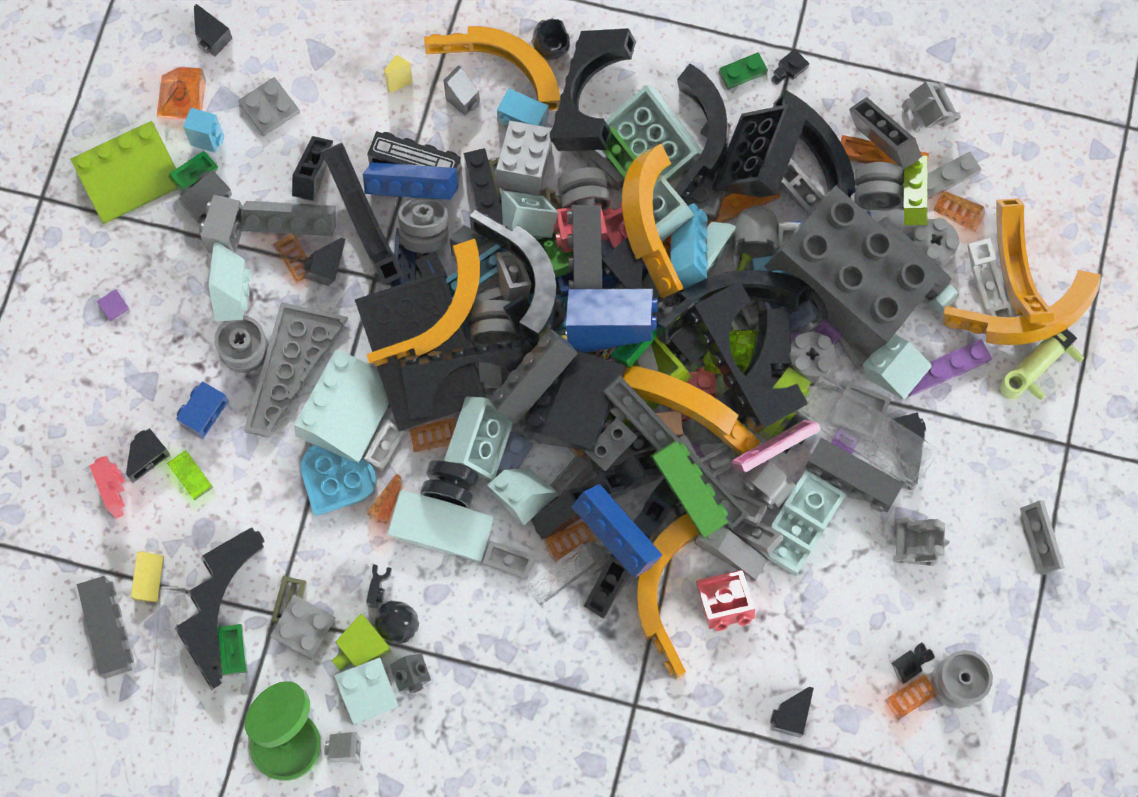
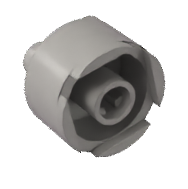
(943, 240)
(816, 346)
(768, 483)

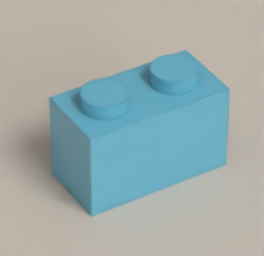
(521, 109)
(203, 130)

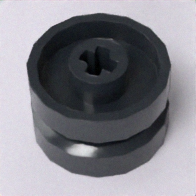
(449, 483)

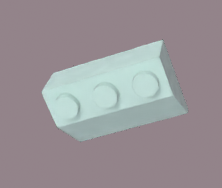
(718, 242)
(228, 284)
(479, 437)

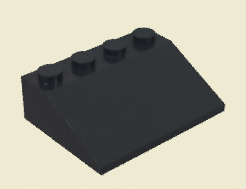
(760, 151)
(574, 404)

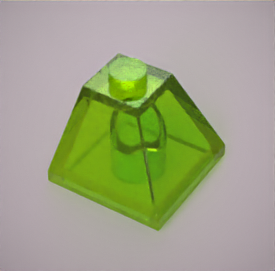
(741, 347)

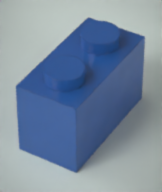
(201, 409)

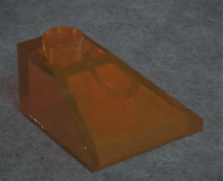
(180, 91)

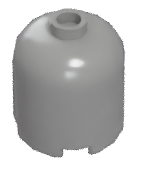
(756, 232)

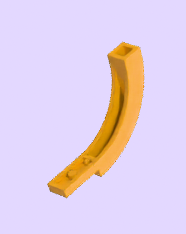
(506, 46)
(640, 221)
(1015, 263)
(468, 276)
(1018, 329)
(694, 403)
(668, 543)

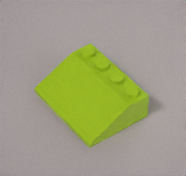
(126, 172)

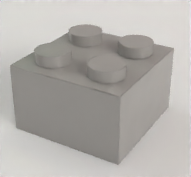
(222, 223)

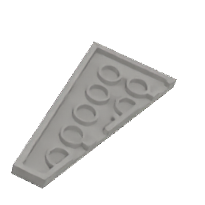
(293, 353)

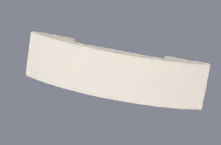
(988, 280)

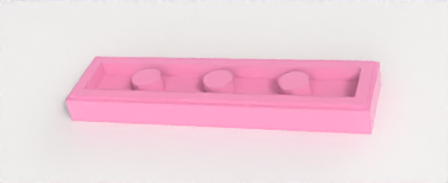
(775, 445)

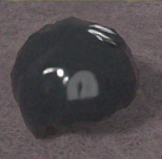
(551, 38)
(396, 621)

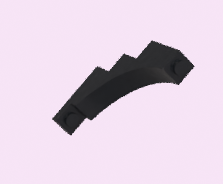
(629, 475)
(614, 575)
(200, 630)

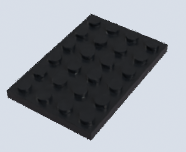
(406, 313)

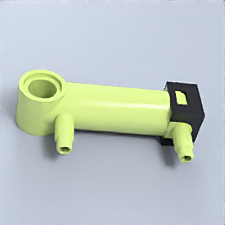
(1037, 362)

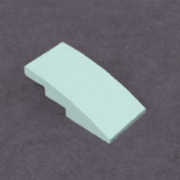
(803, 521)
(440, 526)

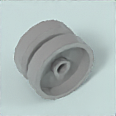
(879, 186)
(584, 187)
(423, 225)
(490, 323)
(241, 344)
(962, 679)

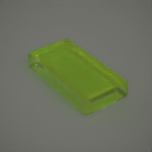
(190, 475)

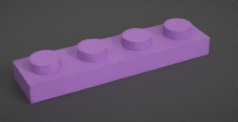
(953, 365)

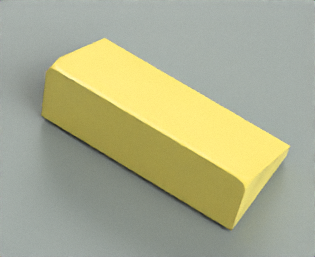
(398, 74)
(147, 577)

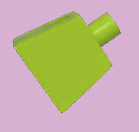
(360, 644)

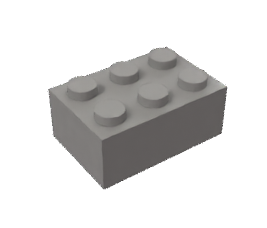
(523, 158)

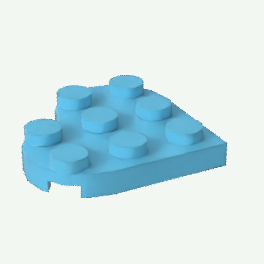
(335, 481)

